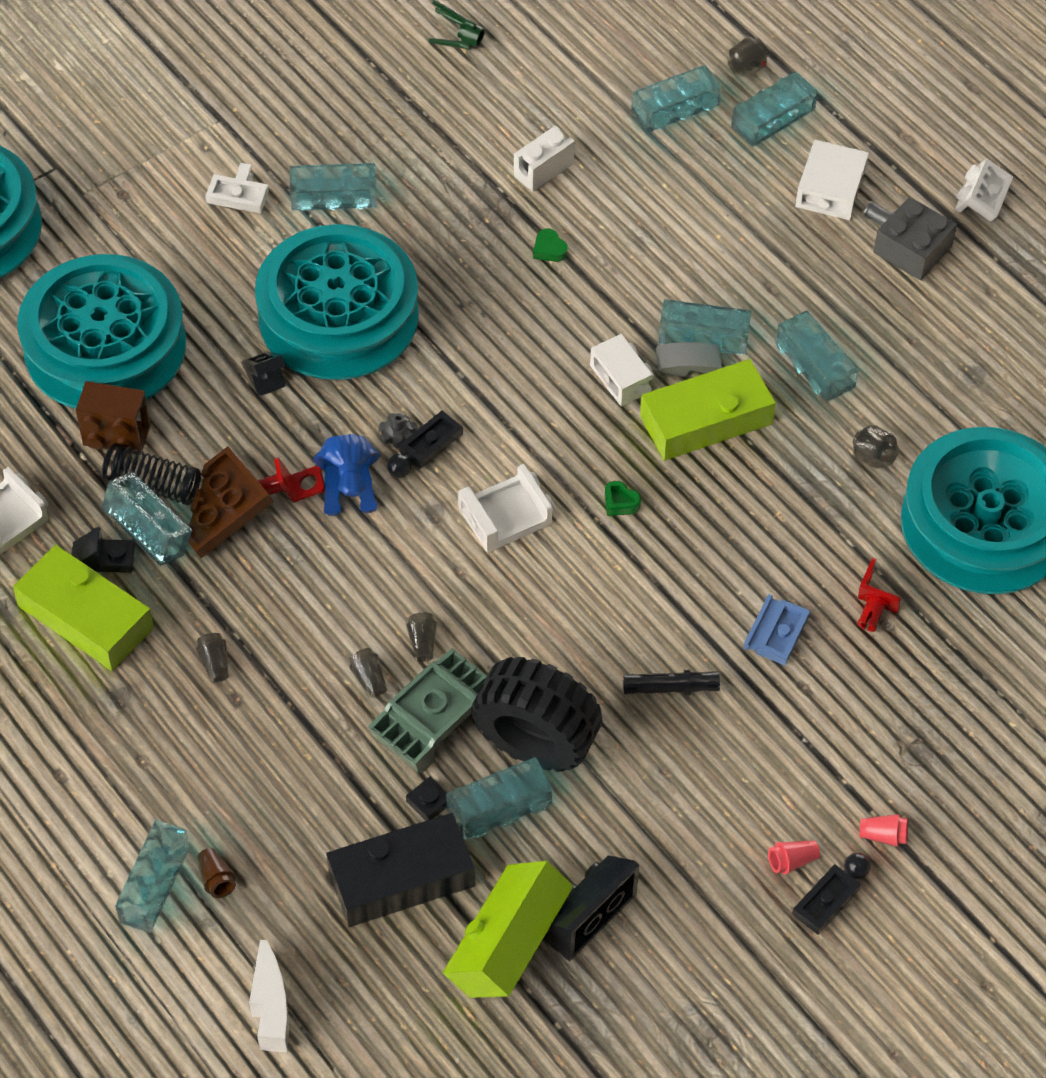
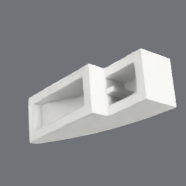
(269, 1001)

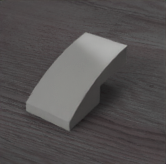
(687, 356)

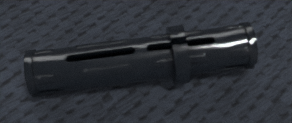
(671, 682)

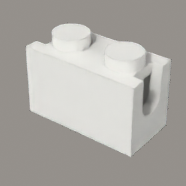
(543, 158)
(621, 369)

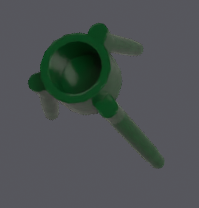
(469, 32)

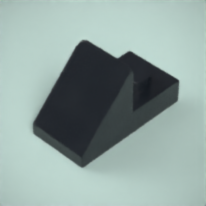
(265, 372)
(104, 554)

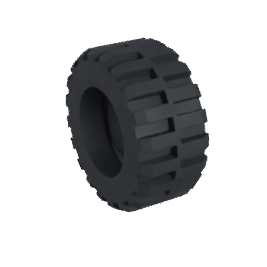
(537, 713)

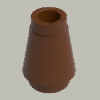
(215, 874)

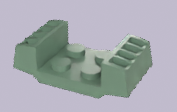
(428, 709)

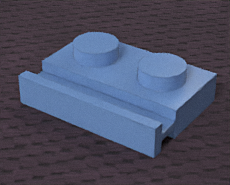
(777, 630)

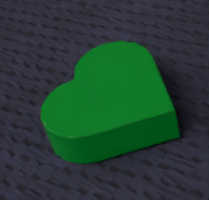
(549, 246)
(620, 499)

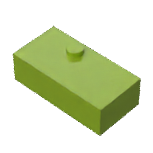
(707, 409)
(83, 607)
(508, 929)

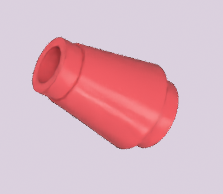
(885, 829)
(792, 855)

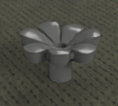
(396, 429)

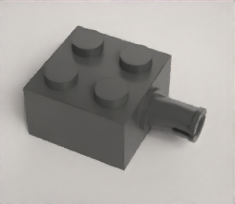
(911, 236)

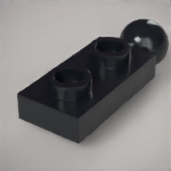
(425, 444)
(832, 893)

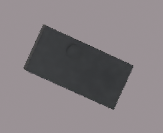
(400, 869)

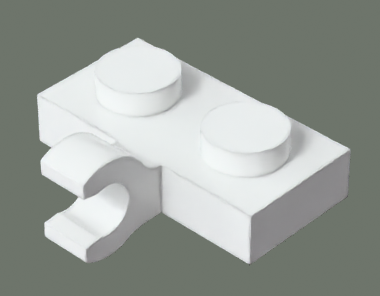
(238, 191)

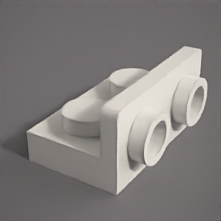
(984, 189)

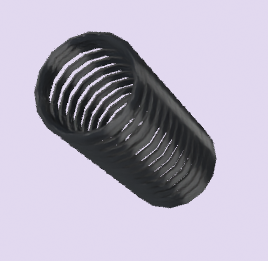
(120, 456)

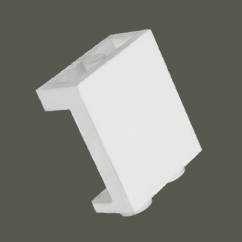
(831, 179)
(20, 509)
(507, 509)

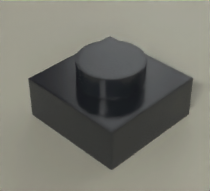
(427, 799)

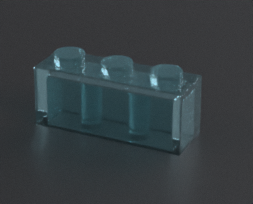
(675, 98)
(774, 108)
(333, 186)
(705, 324)
(816, 356)
(146, 518)
(500, 798)
(152, 876)

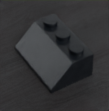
(593, 904)

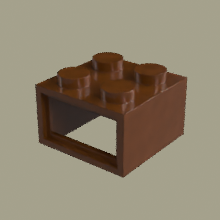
(109, 416)

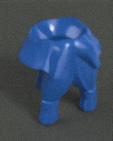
(347, 471)

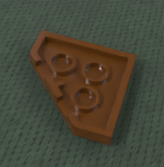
(224, 502)

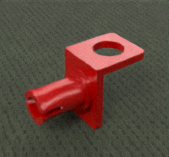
(291, 483)
(875, 600)

